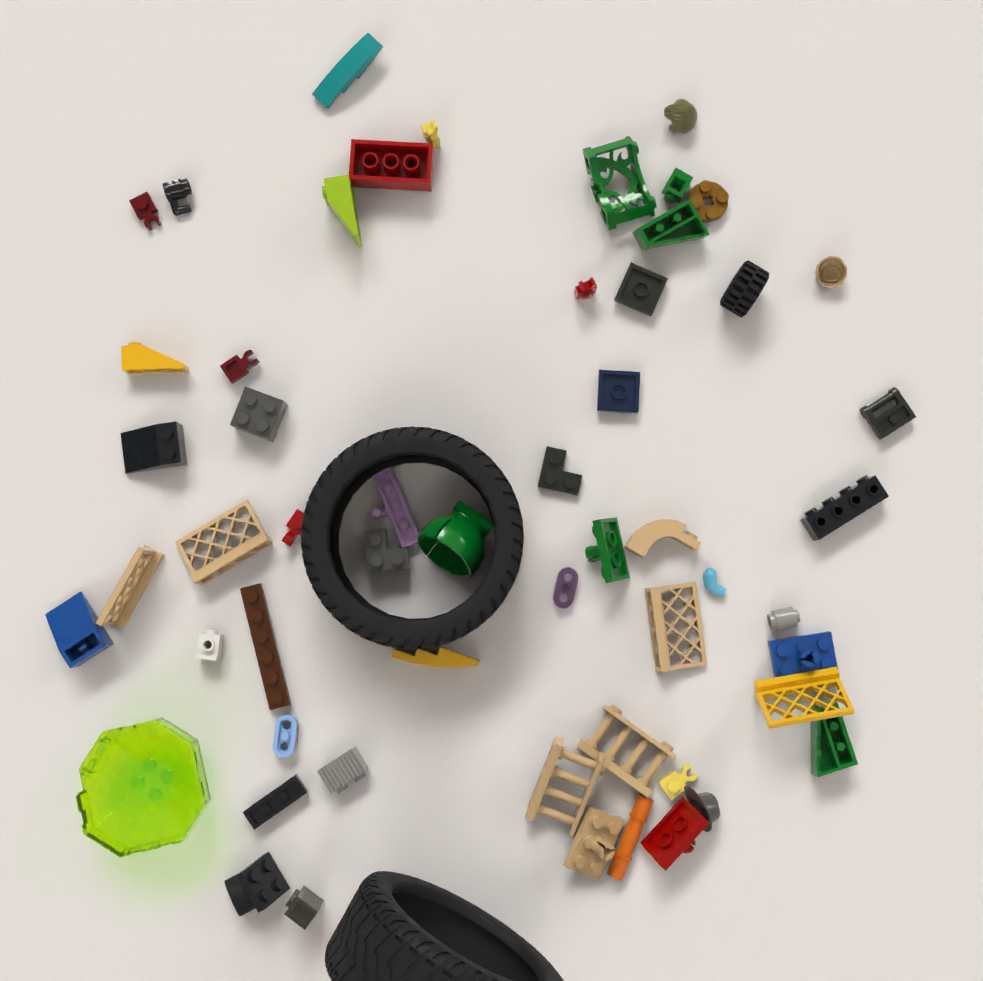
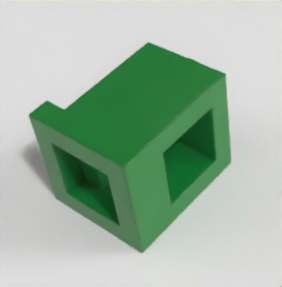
(679, 180)

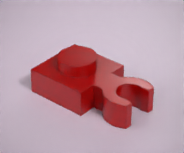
(585, 289)

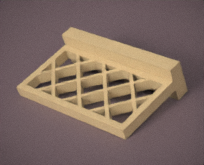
(235, 555)
(130, 587)
(658, 627)

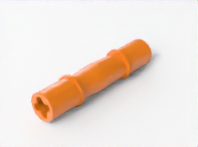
(630, 837)

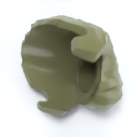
(682, 115)

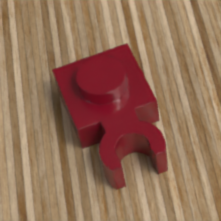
(145, 208)
(237, 368)

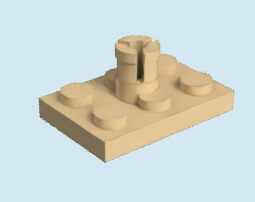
(594, 842)

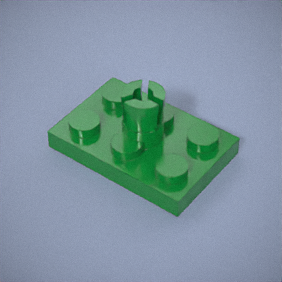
(608, 550)

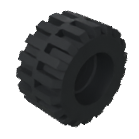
(744, 288)

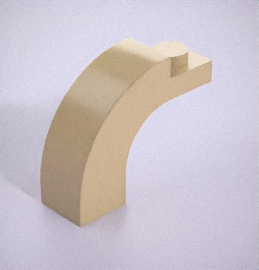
(647, 534)

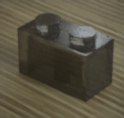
(303, 906)

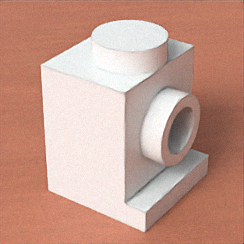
(213, 653)

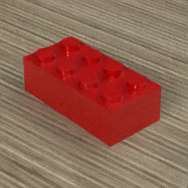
(391, 165)

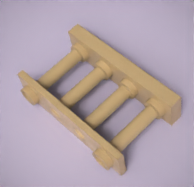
(551, 770)
(624, 771)

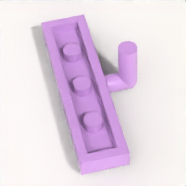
(395, 507)

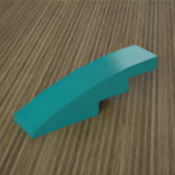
(347, 70)

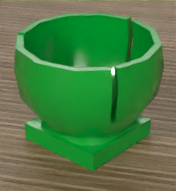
(459, 538)

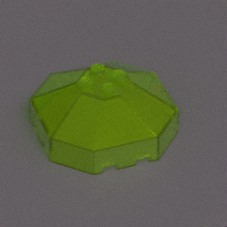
(142, 787)

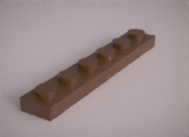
(265, 646)

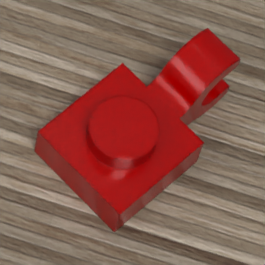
(295, 526)

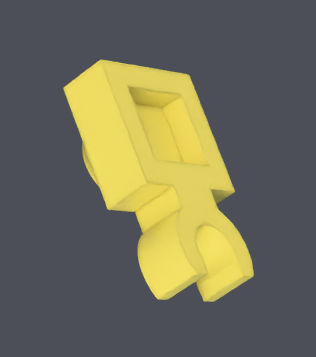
(674, 783)

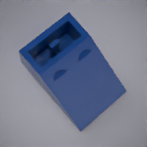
(76, 631)

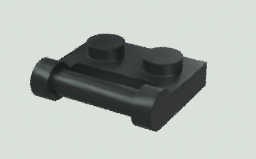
(892, 418)

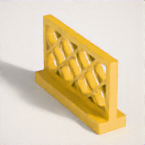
(798, 685)

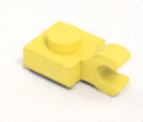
(430, 133)

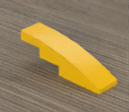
(444, 658)

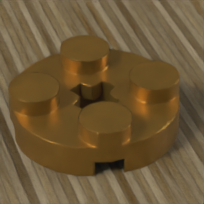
(718, 197)

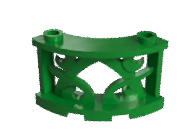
(611, 212)

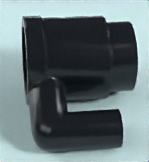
(177, 190)

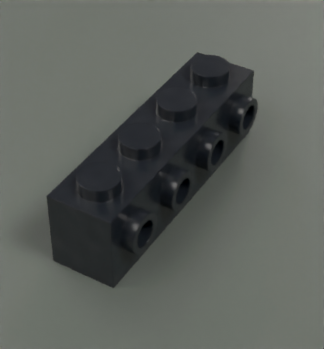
(844, 507)

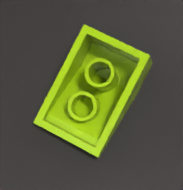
(340, 196)

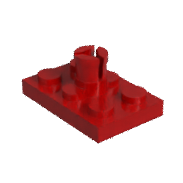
(674, 834)

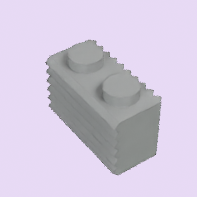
(343, 770)

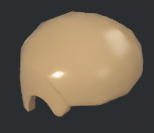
(831, 272)

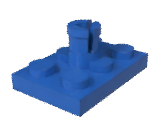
(802, 654)

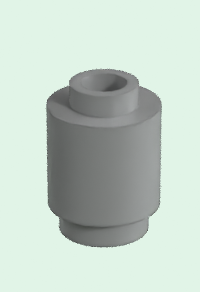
(783, 619)

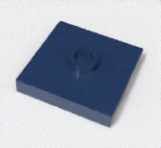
(618, 391)

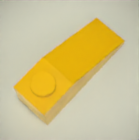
(141, 359)

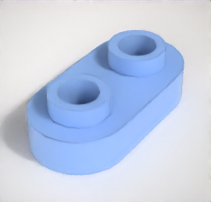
(285, 735)

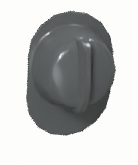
(705, 804)

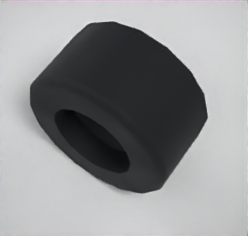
(238, 896)

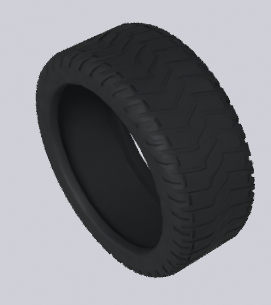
(333, 494)
(425, 933)

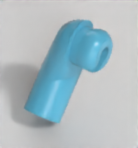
(710, 582)

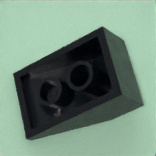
(154, 447)

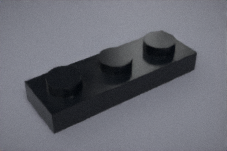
(275, 801)

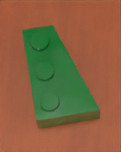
(672, 227)
(830, 745)

